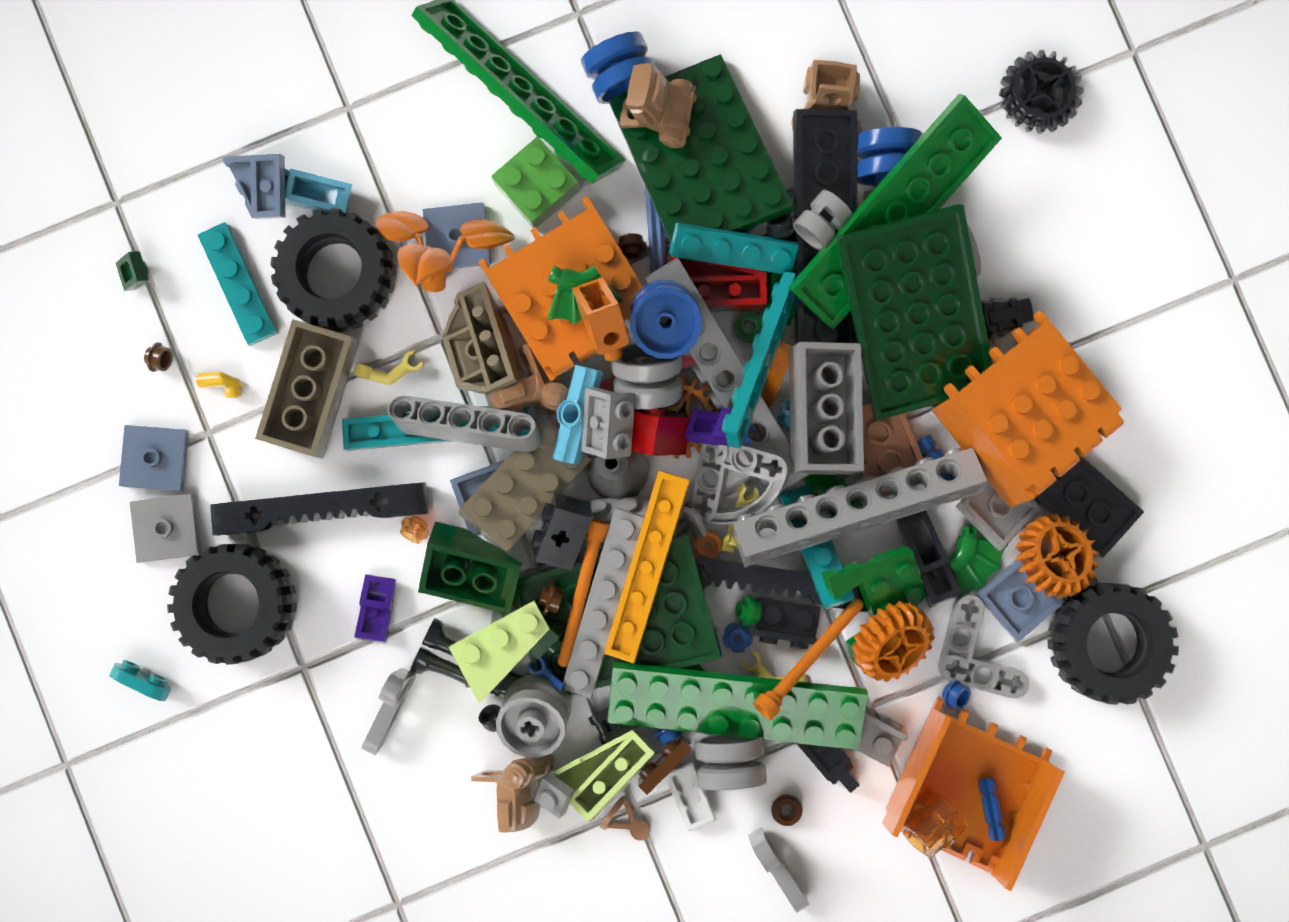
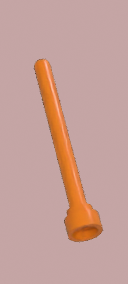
(596, 534)
(770, 702)

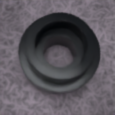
(780, 227)

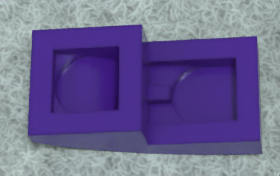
(706, 427)
(375, 609)

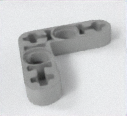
(964, 654)
(393, 696)
(774, 864)

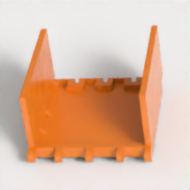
(528, 294)
(1030, 413)
(951, 761)

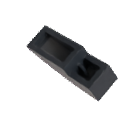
(931, 559)

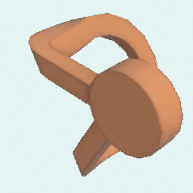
(638, 828)

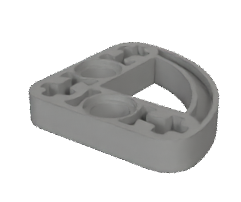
(730, 460)

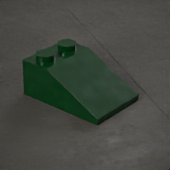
(468, 569)

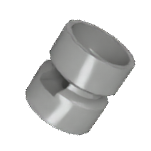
(826, 216)

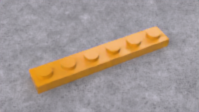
(647, 566)

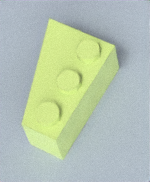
(495, 649)
(605, 772)

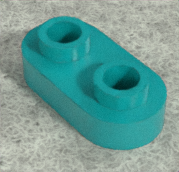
(130, 676)

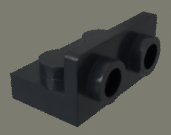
(787, 622)

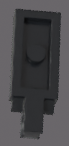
(832, 764)

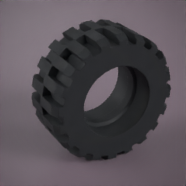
(302, 245)
(192, 611)
(1152, 651)

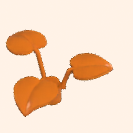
(428, 264)

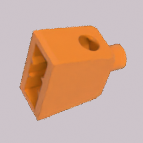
(602, 318)

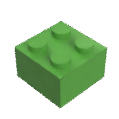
(535, 182)

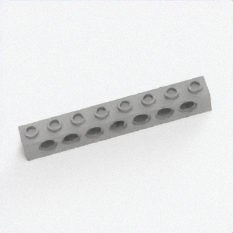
(725, 360)
(960, 463)

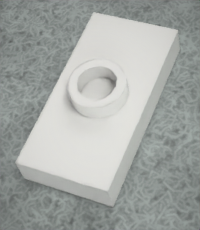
(689, 798)

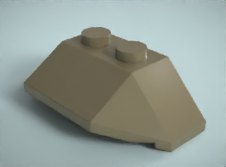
(480, 343)

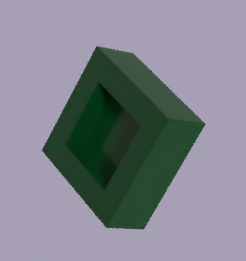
(132, 271)
(549, 642)

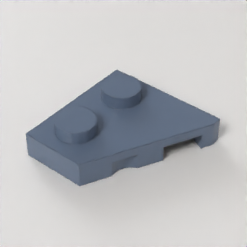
(261, 183)

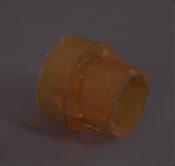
(933, 823)

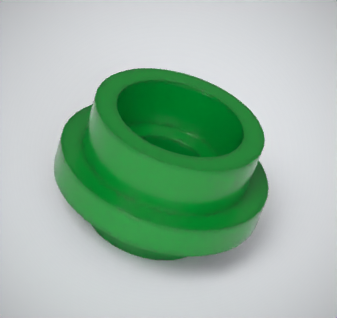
(739, 329)
(748, 610)

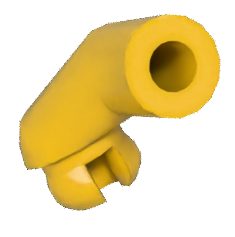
(219, 379)

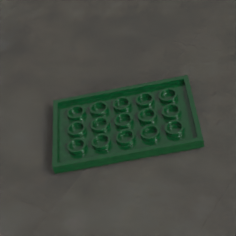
(721, 171)
(915, 308)
(678, 627)

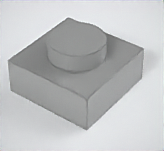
(554, 795)

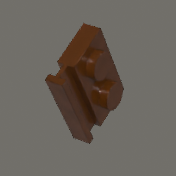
(655, 772)

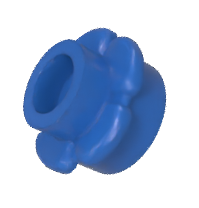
(729, 641)
(956, 695)
(665, 735)

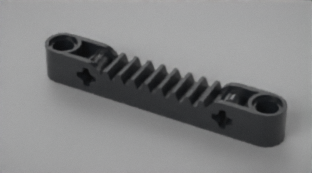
(238, 516)
(767, 578)

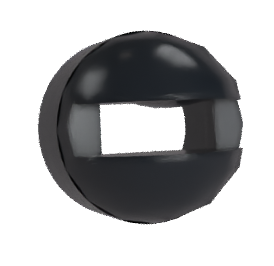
(485, 717)

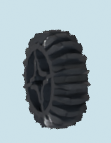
(1047, 102)

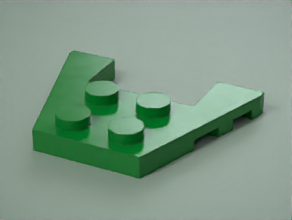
(882, 581)

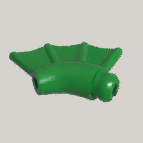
(564, 302)
(973, 560)

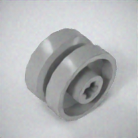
(650, 378)
(533, 717)
(730, 763)

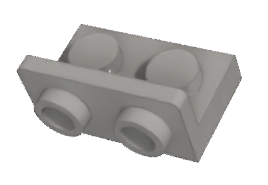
(608, 423)
(879, 738)

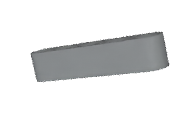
(475, 432)

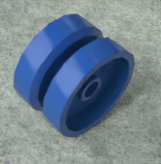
(612, 64)
(881, 151)
(678, 333)

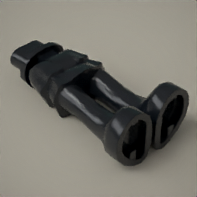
(1005, 315)
(428, 661)

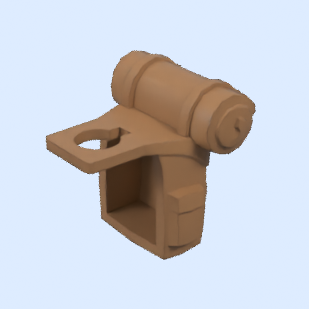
(832, 87)
(659, 105)
(529, 391)
(517, 791)

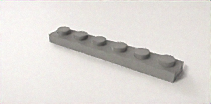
(602, 603)

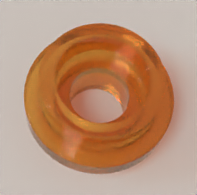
(414, 529)

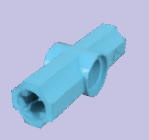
(569, 437)

